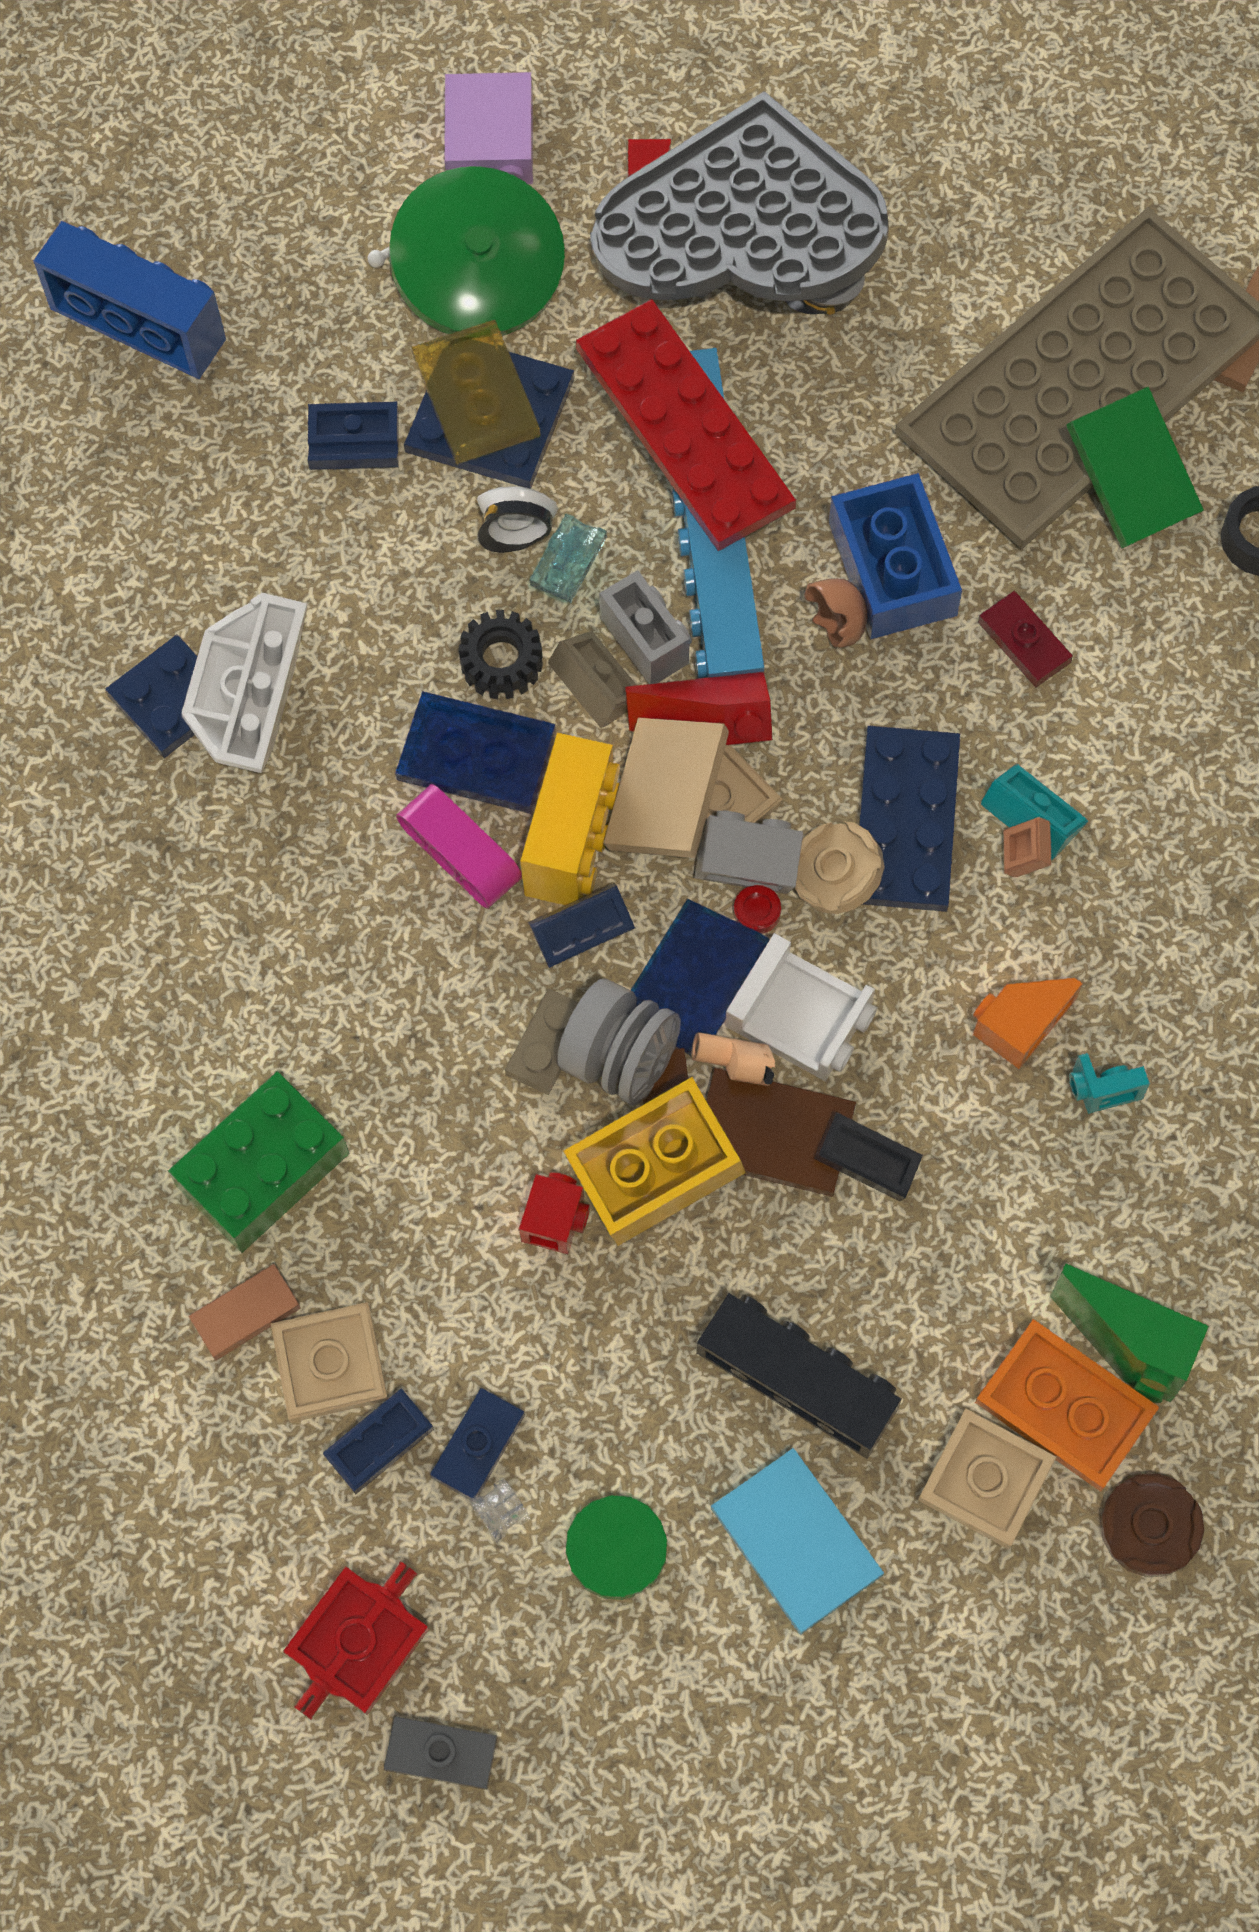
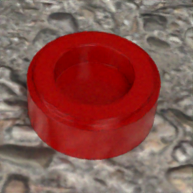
(757, 908)

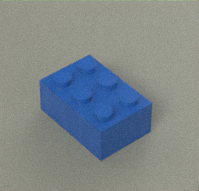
(895, 555)

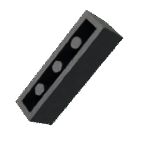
(798, 1374)

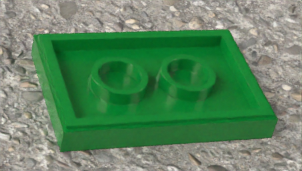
(1134, 467)

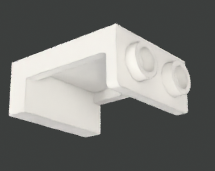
(800, 1010)

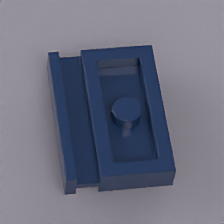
(353, 435)

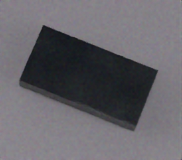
(868, 1156)

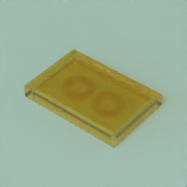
(475, 391)

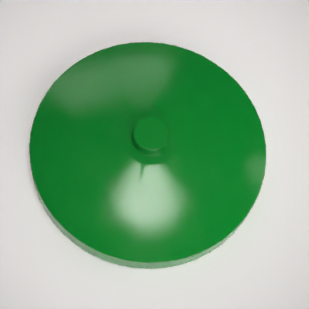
(476, 250)

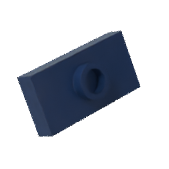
(581, 925)
(378, 1441)
(477, 1444)

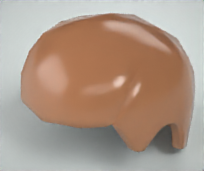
(840, 610)

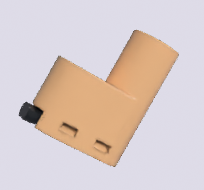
(743, 1059)

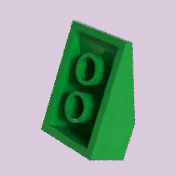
(1134, 1335)

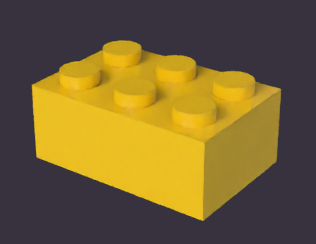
(570, 820)
(654, 1161)

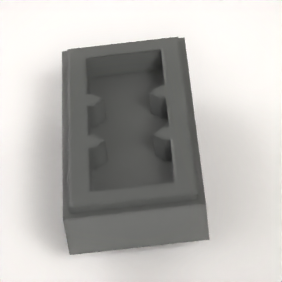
(440, 1753)

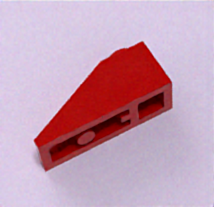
(731, 700)

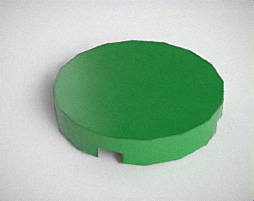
(616, 1547)

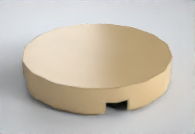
(838, 867)

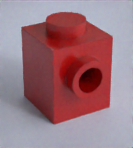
(554, 1212)

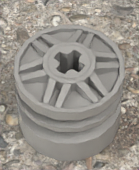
(618, 1041)

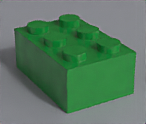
(259, 1161)

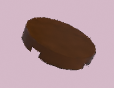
(1137, 1532)

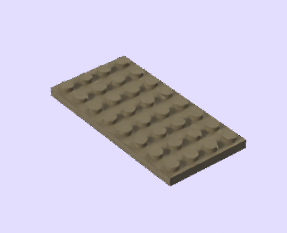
(1120, 322)

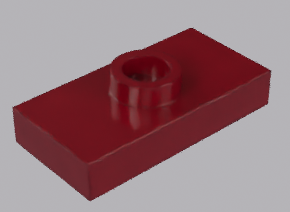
(1025, 639)

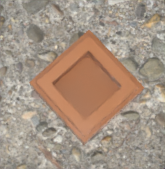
(1027, 847)

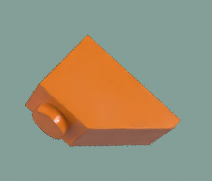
(1023, 1016)

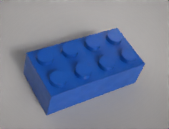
(130, 299)

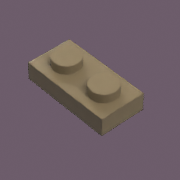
(537, 1052)

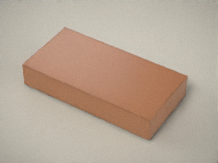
(244, 1312)

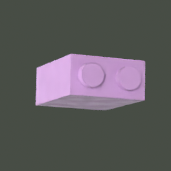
(490, 122)

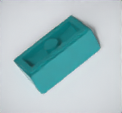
(1021, 797)

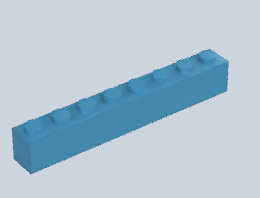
(720, 583)

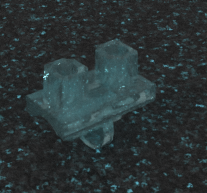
(567, 558)

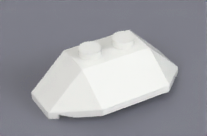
(245, 680)

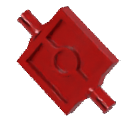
(356, 1640)

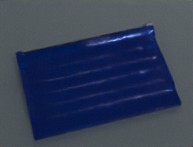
(699, 969)

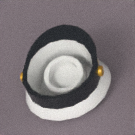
(514, 518)

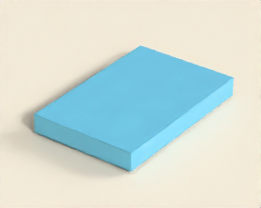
(797, 1541)

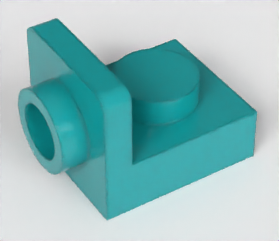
(1112, 1089)

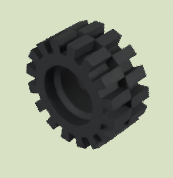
(500, 630)

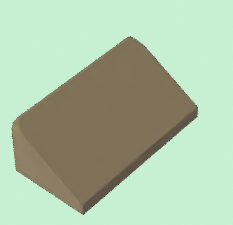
(592, 676)

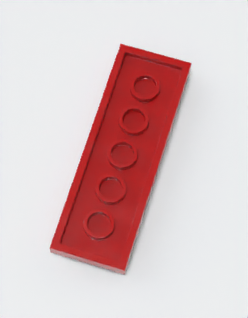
(685, 425)

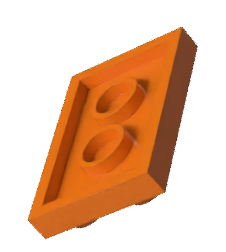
(1067, 1405)

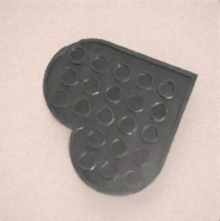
(743, 205)

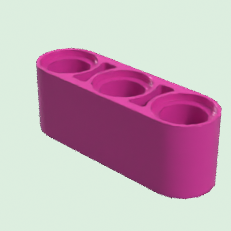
(459, 846)

